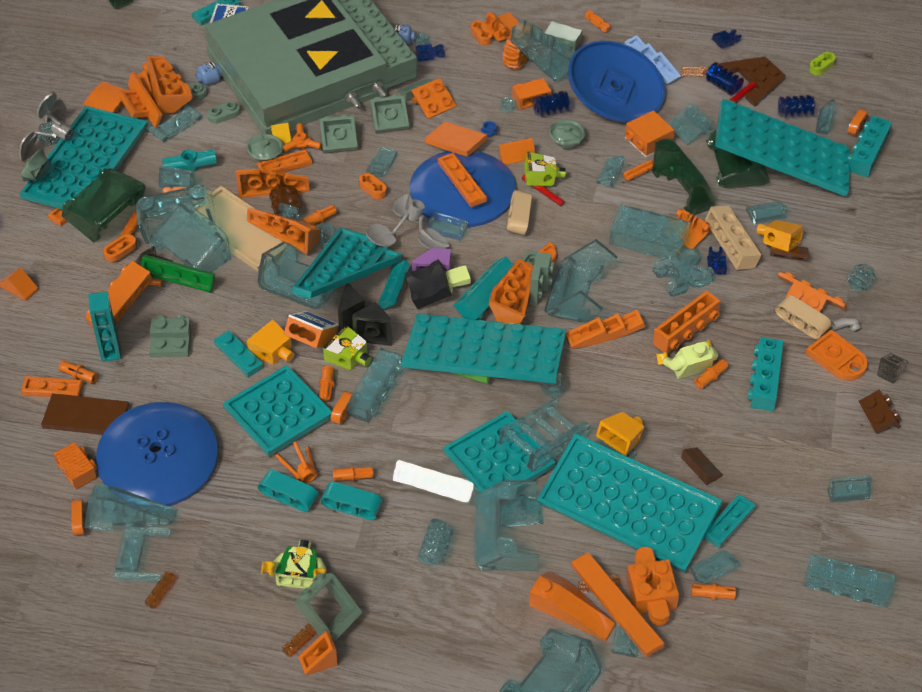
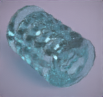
(435, 543)

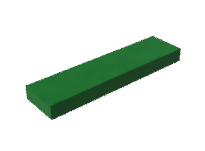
(178, 273)

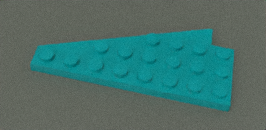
(343, 260)

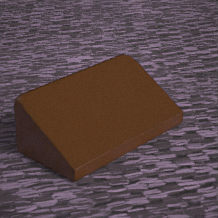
(796, 253)
(701, 465)

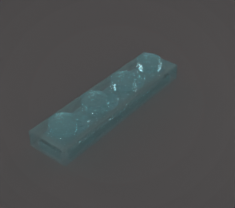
(433, 481)

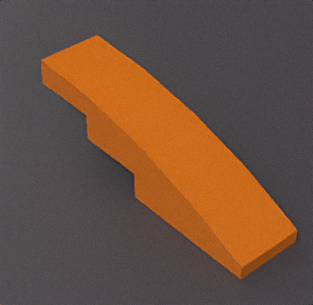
(605, 330)

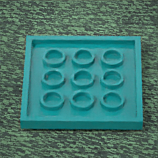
(277, 410)
(488, 462)

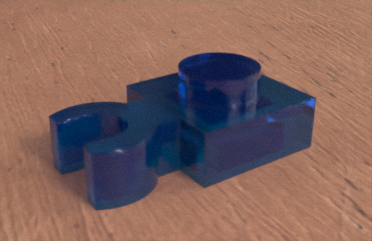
(725, 39)
(427, 52)
(717, 261)

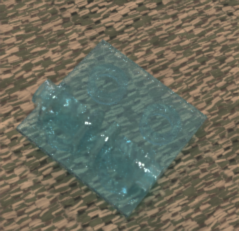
(690, 123)

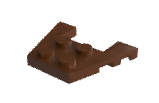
(761, 72)

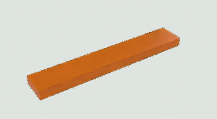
(617, 605)

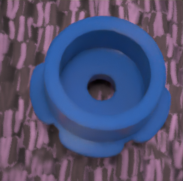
(489, 128)

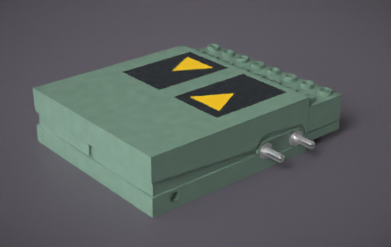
(308, 58)

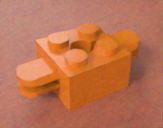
(652, 586)

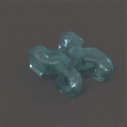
(684, 272)

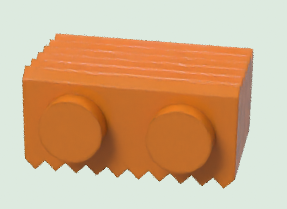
(525, 92)
(75, 465)

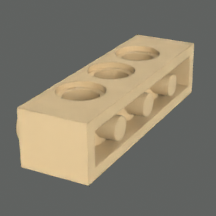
(733, 237)

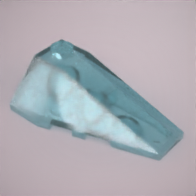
(114, 506)

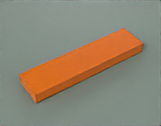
(462, 180)

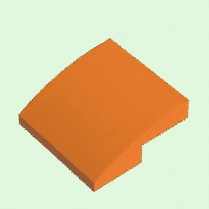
(105, 98)

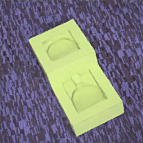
(458, 277)

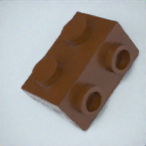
(285, 195)
(879, 411)

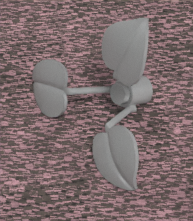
(53, 108)
(410, 210)

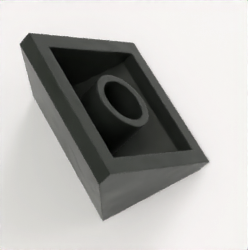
(350, 303)
(373, 325)

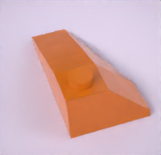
(261, 182)
(512, 293)

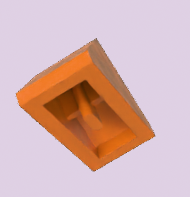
(19, 284)
(319, 655)

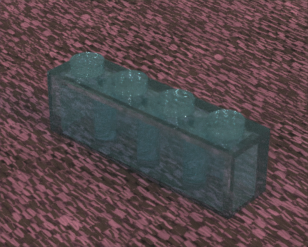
(374, 385)
(849, 581)

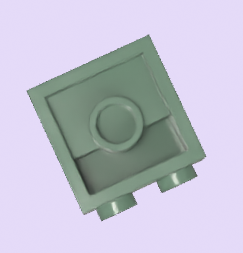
(389, 113)
(338, 133)
(541, 276)
(170, 337)

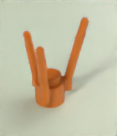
(306, 471)

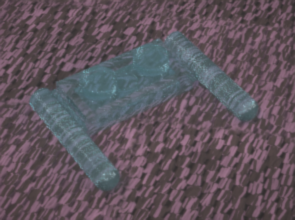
(175, 124)
(131, 551)

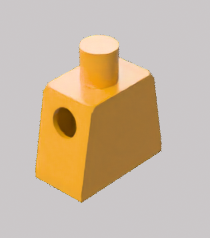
(781, 234)
(271, 344)
(621, 432)

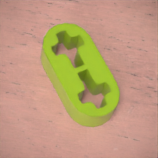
(822, 63)

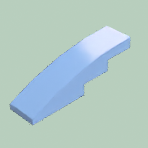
(665, 68)

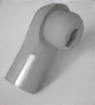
(844, 322)

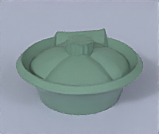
(567, 133)
(264, 147)
(35, 167)

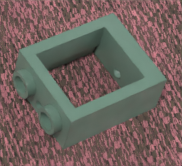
(342, 620)

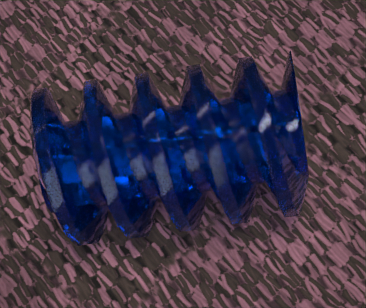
(724, 79)
(549, 102)
(796, 104)

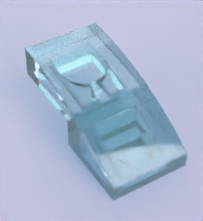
(382, 162)

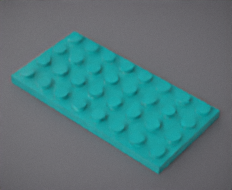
(97, 143)
(783, 147)
(485, 348)
(629, 502)

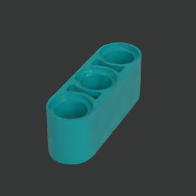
(288, 490)
(351, 500)

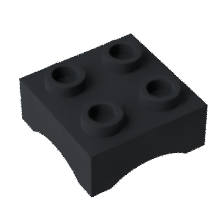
(428, 284)

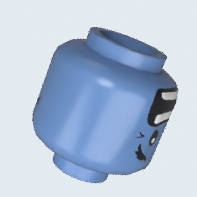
(405, 33)
(208, 74)

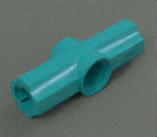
(191, 160)

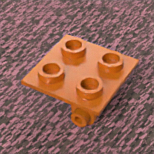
(501, 25)
(433, 98)
(698, 229)

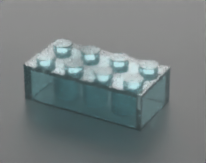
(649, 232)

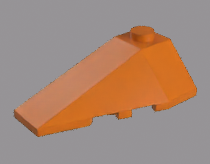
(167, 87)
(289, 230)
(565, 602)

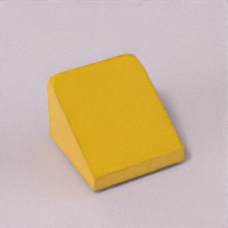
(282, 131)

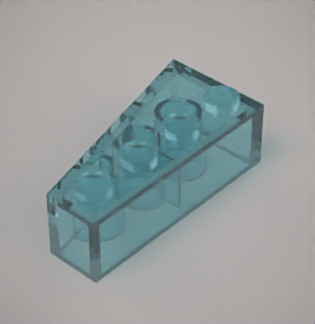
(542, 49)

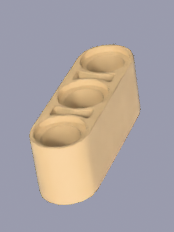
(519, 212)
(803, 317)

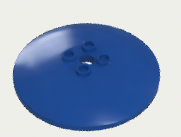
(610, 62)
(440, 195)
(164, 476)

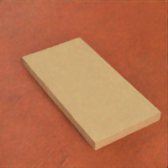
(245, 239)

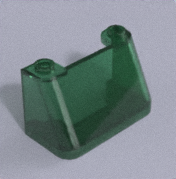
(674, 164)
(734, 169)
(102, 202)

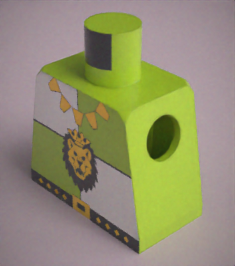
(541, 170)
(347, 350)

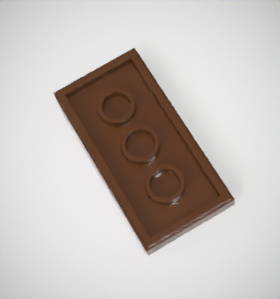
(82, 413)

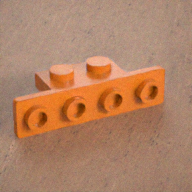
(139, 101)
(814, 298)

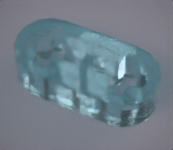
(325, 238)

